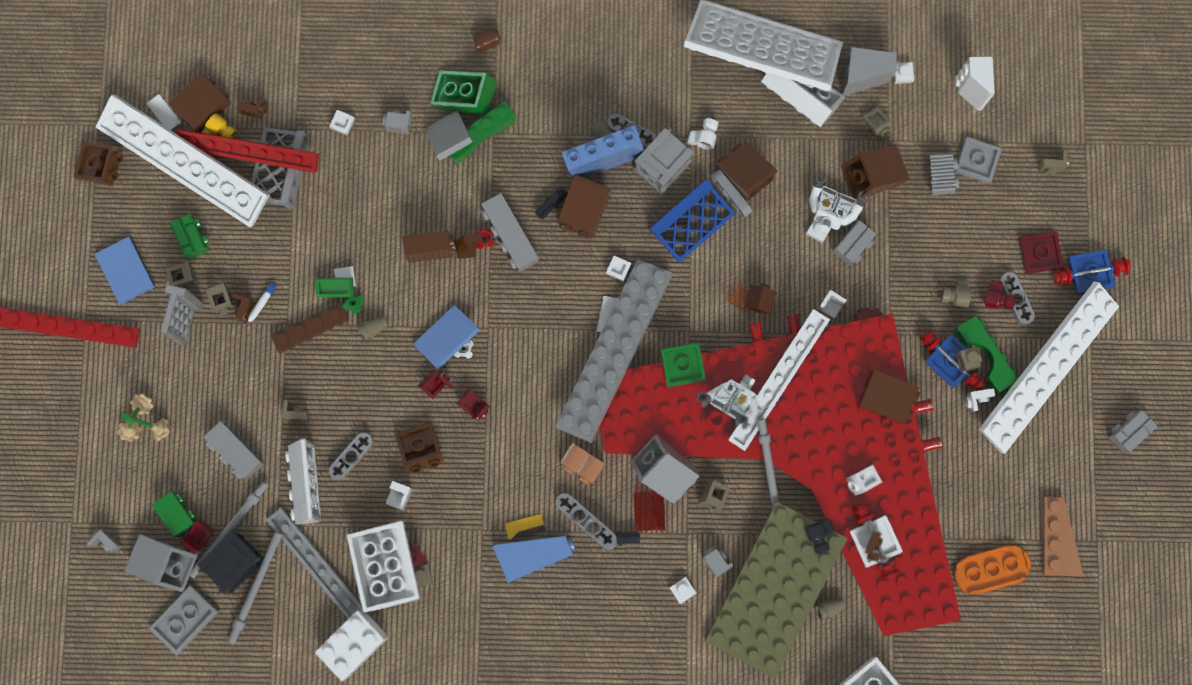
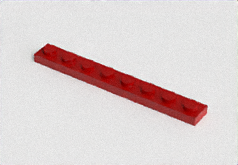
(252, 151)
(69, 327)

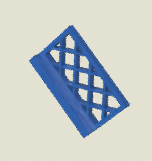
(684, 206)

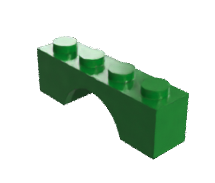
(492, 123)
(974, 334)

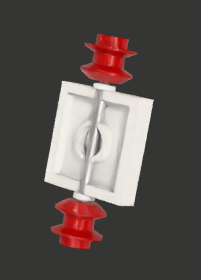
(889, 546)

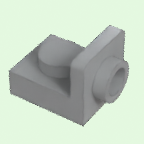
(107, 541)

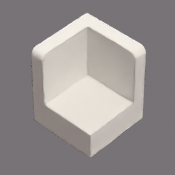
(831, 304)
(398, 495)

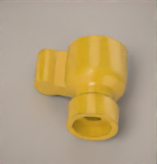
(218, 125)

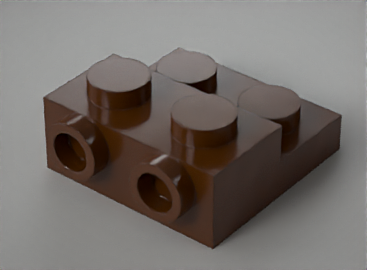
(98, 163)
(419, 447)

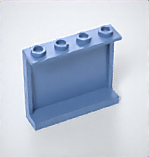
(604, 153)

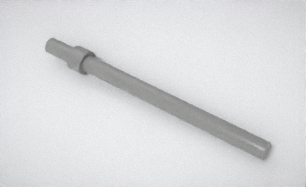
(764, 439)
(252, 499)
(240, 623)

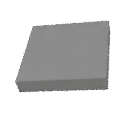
(978, 160)

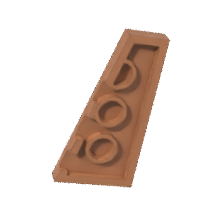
(1059, 545)

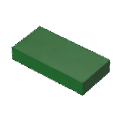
(334, 287)

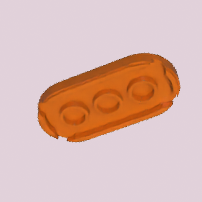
(992, 569)

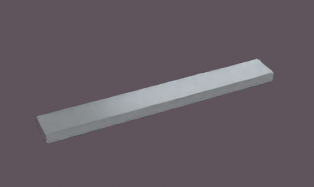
(315, 563)

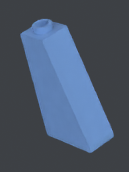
(526, 557)

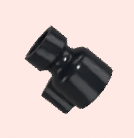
(817, 533)

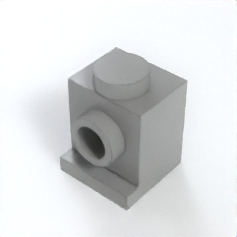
(398, 121)
(716, 561)

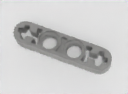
(586, 521)

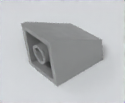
(868, 69)
(664, 469)
(160, 563)

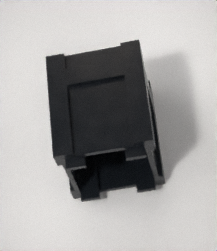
(230, 562)

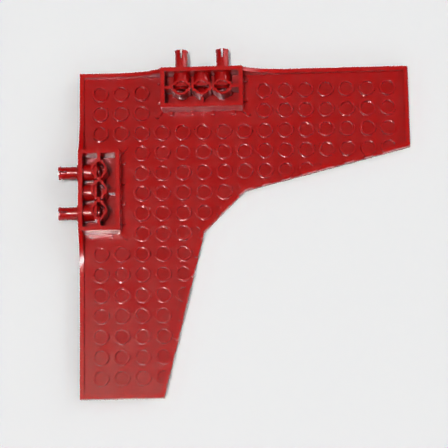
(820, 442)

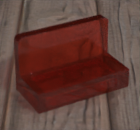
(649, 511)

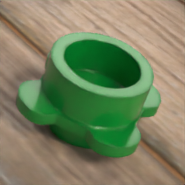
(356, 307)

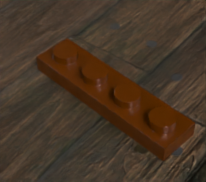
(309, 328)

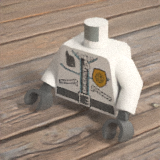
(832, 207)
(734, 400)

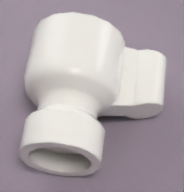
(705, 138)

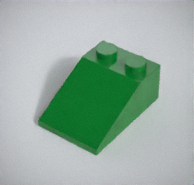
(464, 91)

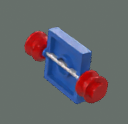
(1090, 268)
(944, 361)

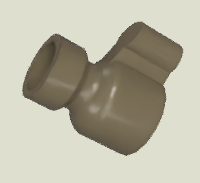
(960, 296)

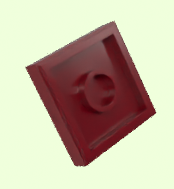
(1041, 252)

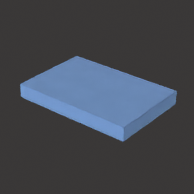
(124, 270)
(446, 337)

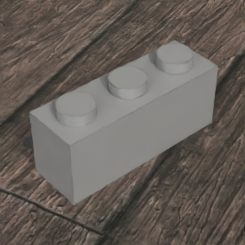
(233, 451)

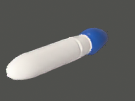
(262, 301)

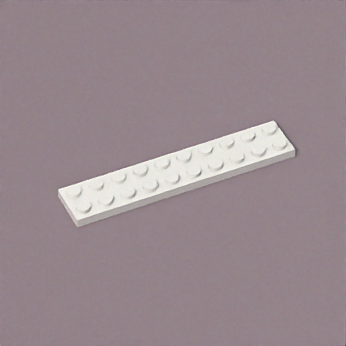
(182, 160)
(1049, 367)

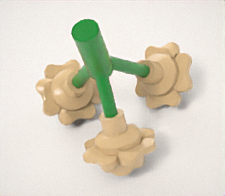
(130, 429)

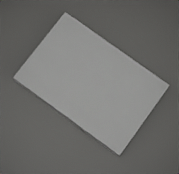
(448, 135)
(183, 620)

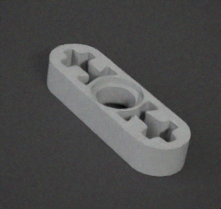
(646, 133)
(731, 193)
(1027, 309)
(338, 464)

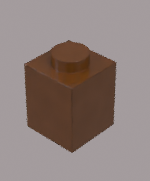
(760, 299)

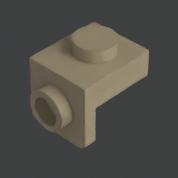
(1053, 166)

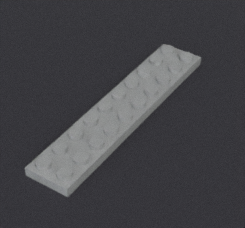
(614, 351)

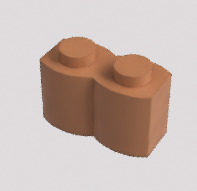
(582, 463)

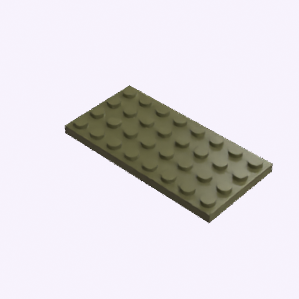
(774, 592)

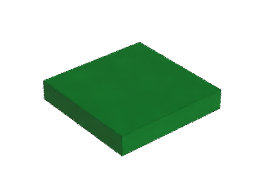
(683, 364)

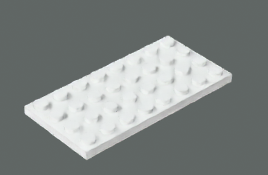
(764, 45)

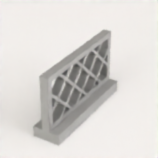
(292, 177)
(179, 313)

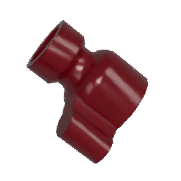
(996, 299)

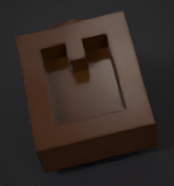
(250, 109)
(466, 246)
(244, 308)
(874, 543)

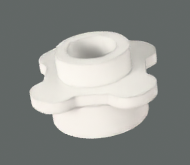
(467, 352)

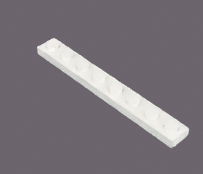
(782, 376)

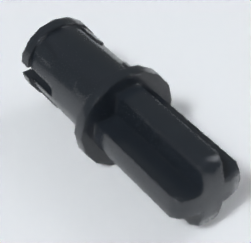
(551, 203)
(623, 538)

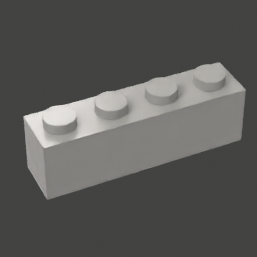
(510, 233)

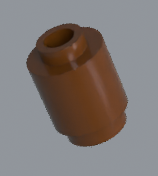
(487, 39)

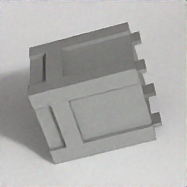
(663, 161)

